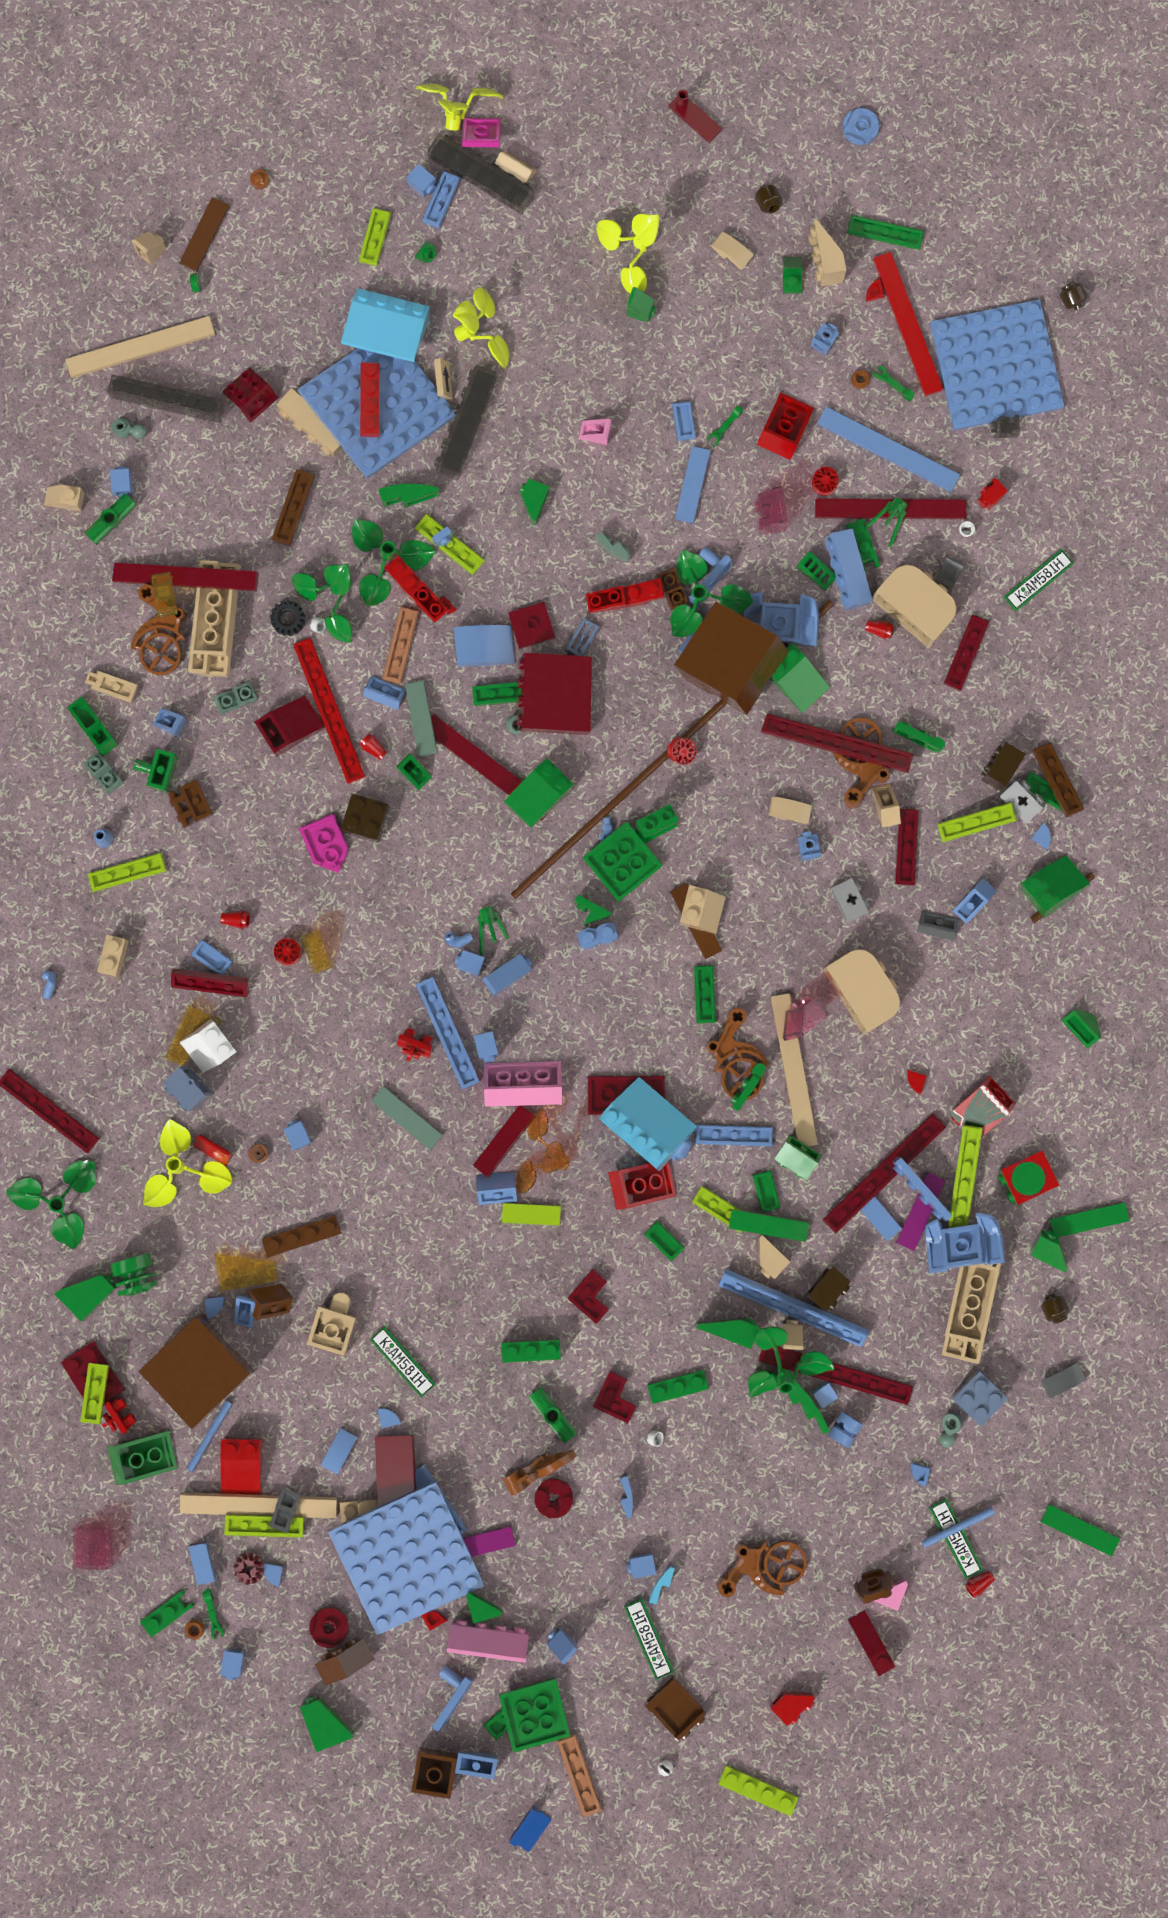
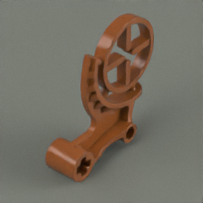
(170, 623)
(867, 771)
(727, 1046)
(541, 1467)
(748, 1563)

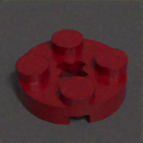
(556, 1487)
(319, 1633)

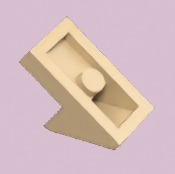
(355, 1508)

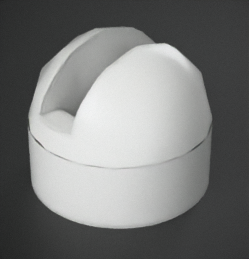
(966, 533)
(313, 626)
(651, 1438)
(668, 1764)

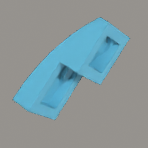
(664, 1580)

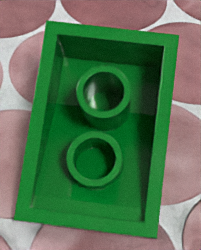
(799, 679)
(539, 793)
(1054, 886)
(733, 1330)
(142, 1457)

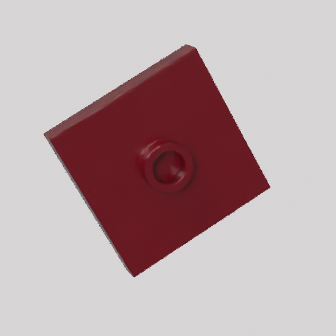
(531, 625)

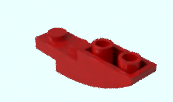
(416, 589)
(625, 597)

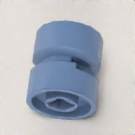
(845, 1430)

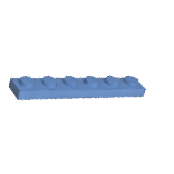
(447, 1033)

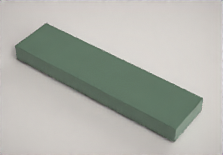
(421, 718)
(406, 1118)

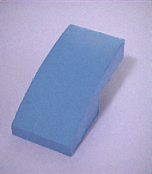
(338, 1451)
(627, 1501)

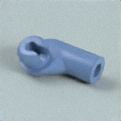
(50, 984)

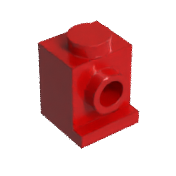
(992, 495)

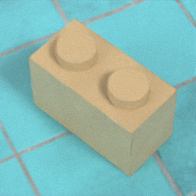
(112, 956)

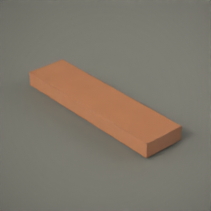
(400, 645)
(579, 1775)

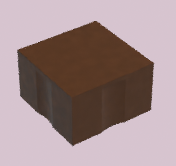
(731, 657)
(196, 1371)

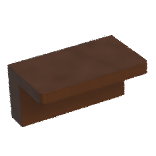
(271, 1301)

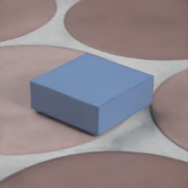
(824, 1394)

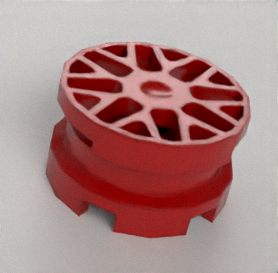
(825, 481)
(681, 750)
(287, 951)

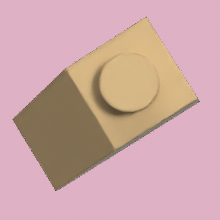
(149, 246)
(64, 497)
(886, 805)
(770, 1259)
(794, 1334)

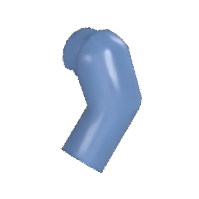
(457, 941)

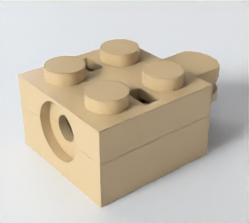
(335, 1326)

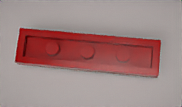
(369, 399)

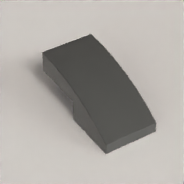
(949, 573)
(1063, 1380)
(284, 1510)

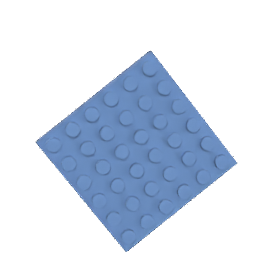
(996, 364)
(407, 408)
(406, 1557)

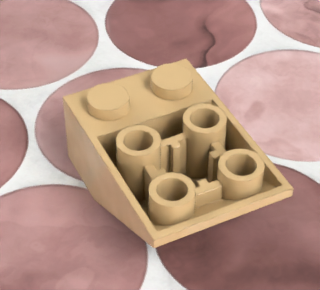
(827, 256)

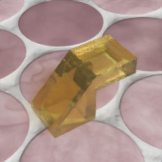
(164, 594)

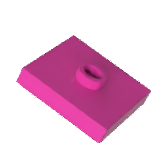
(481, 132)

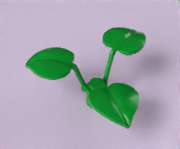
(369, 535)
(690, 569)
(339, 581)
(69, 1229)
(810, 1364)

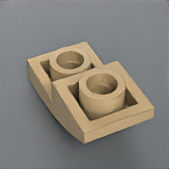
(732, 249)
(790, 809)

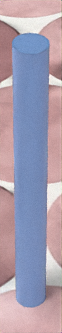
(209, 1436)
(958, 1527)

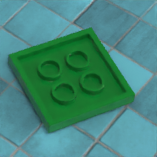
(622, 861)
(534, 1714)

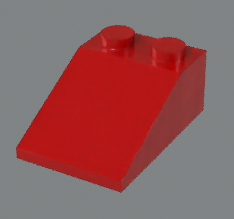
(785, 426)
(641, 1185)
(241, 1465)

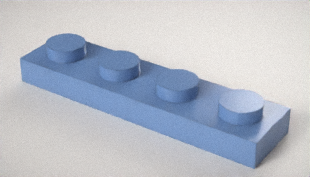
(926, 1195)

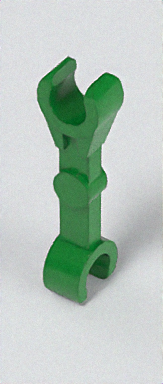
(907, 393)
(725, 425)
(215, 1625)

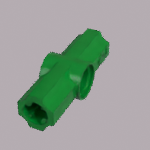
(101, 528)
(544, 1405)

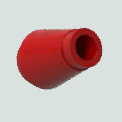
(882, 629)
(373, 746)
(236, 919)
(979, 1584)

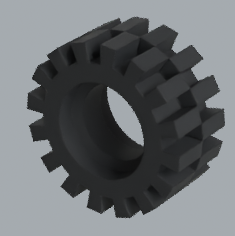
(287, 607)

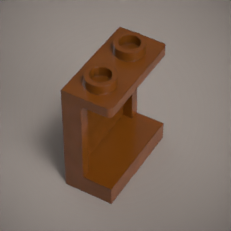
(676, 1709)

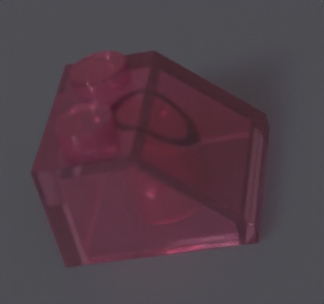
(771, 511)
(803, 1017)
(93, 1548)

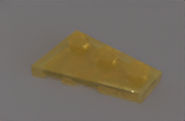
(190, 1022)
(243, 1272)

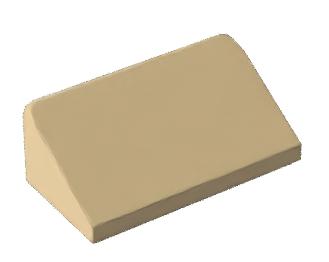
(515, 166)

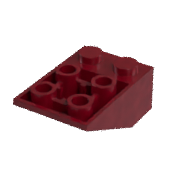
(289, 725)

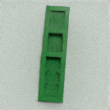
(769, 1225)
(808, 1406)

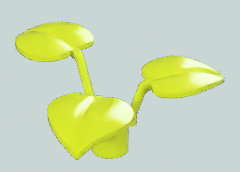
(452, 109)
(645, 230)
(467, 315)
(173, 1140)

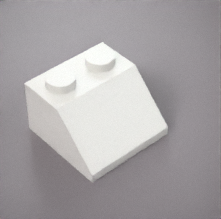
(207, 1046)

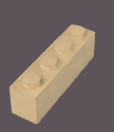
(304, 418)

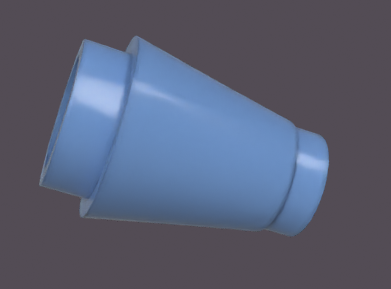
(107, 839)

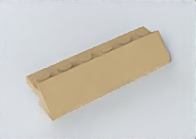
(213, 627)
(970, 1312)

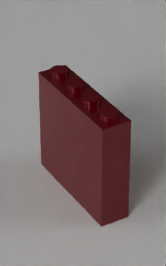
(555, 693)

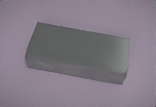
(938, 925)

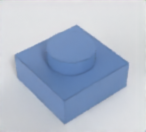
(443, 537)

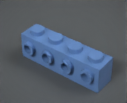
(848, 569)

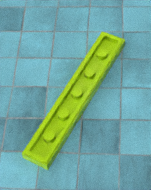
(965, 1176)

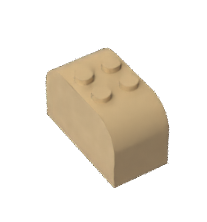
(916, 603)
(864, 989)

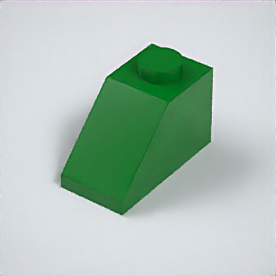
(640, 305)
(534, 497)
(1049, 1250)

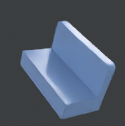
(496, 1188)

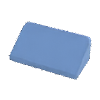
(384, 692)
(202, 1563)

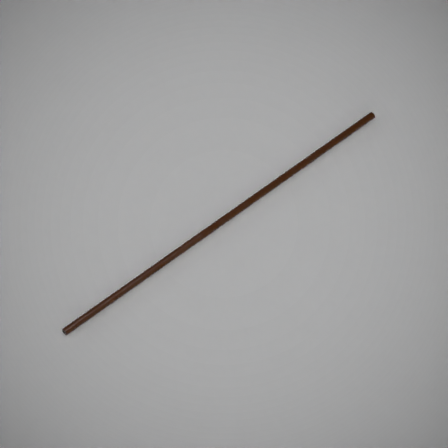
(626, 791)

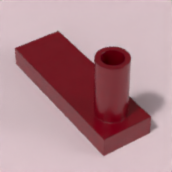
(694, 117)

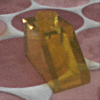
(316, 951)

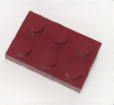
(77, 1368)

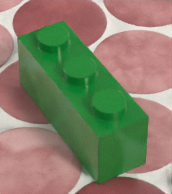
(531, 1350)

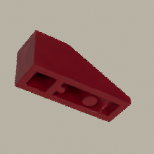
(871, 1643)

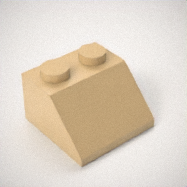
(702, 909)

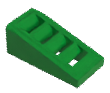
(815, 561)

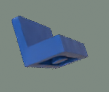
(530, 1829)

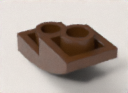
(672, 588)

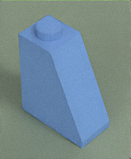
(507, 974)

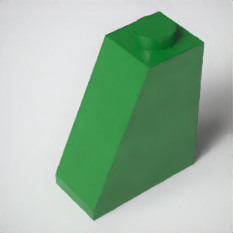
(87, 1296)
(324, 1724)

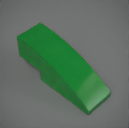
(407, 493)
(92, 726)

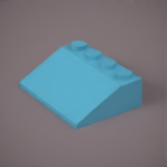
(385, 325)
(648, 1123)

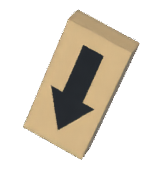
(443, 379)

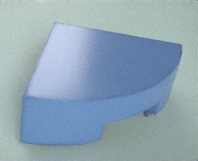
(1042, 836)
(214, 1306)
(388, 1418)
(920, 1473)
(273, 1573)

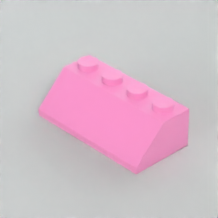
(522, 1083)
(488, 1641)

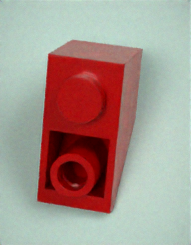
(791, 1705)

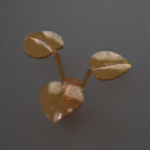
(553, 1158)

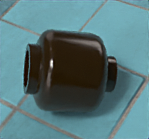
(768, 199)
(1073, 295)
(1055, 1308)

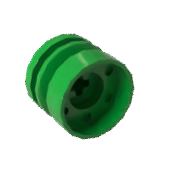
(134, 1275)

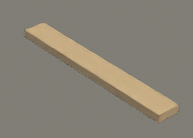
(140, 347)
(794, 1075)
(254, 1505)

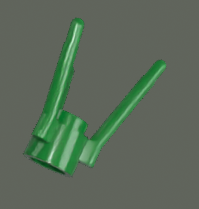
(896, 509)
(489, 916)

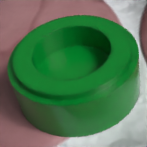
(195, 283)

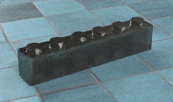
(481, 173)
(165, 398)
(466, 422)

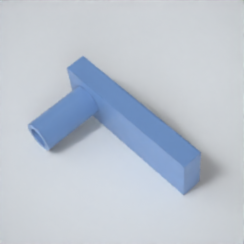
(720, 566)
(462, 1686)

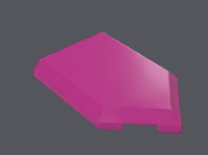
(325, 843)

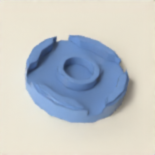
(863, 131)

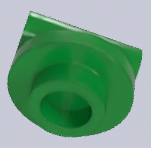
(426, 253)

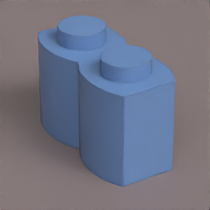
(591, 937)

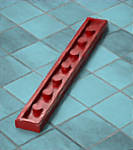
(907, 324)
(329, 711)

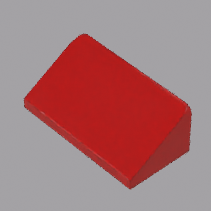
(212, 1149)

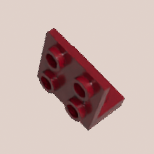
(250, 394)

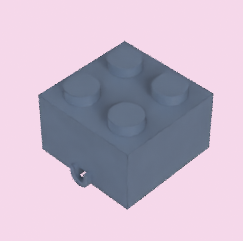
(185, 1087)
(979, 1397)

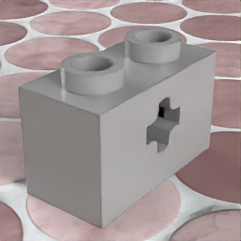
(1024, 811)
(841, 895)

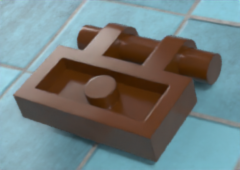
(195, 800)

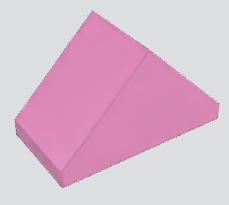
(596, 431)
(897, 1595)

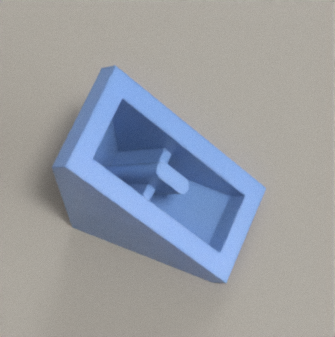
(170, 722)
(244, 1311)

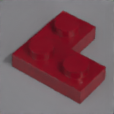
(584, 1297)
(609, 1400)

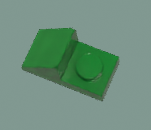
(792, 275)
(596, 912)

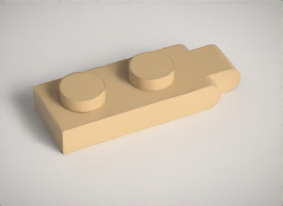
(112, 686)

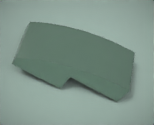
(618, 551)
(236, 698)
(103, 773)

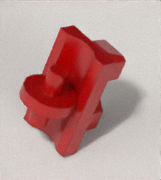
(413, 1047)
(113, 1408)

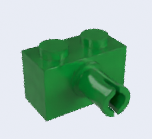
(159, 771)

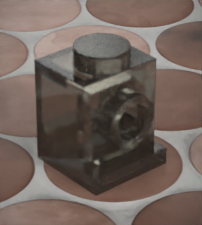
(1006, 427)

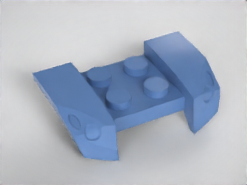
(788, 621)
(964, 1244)

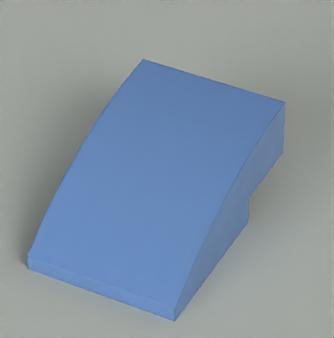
(484, 645)

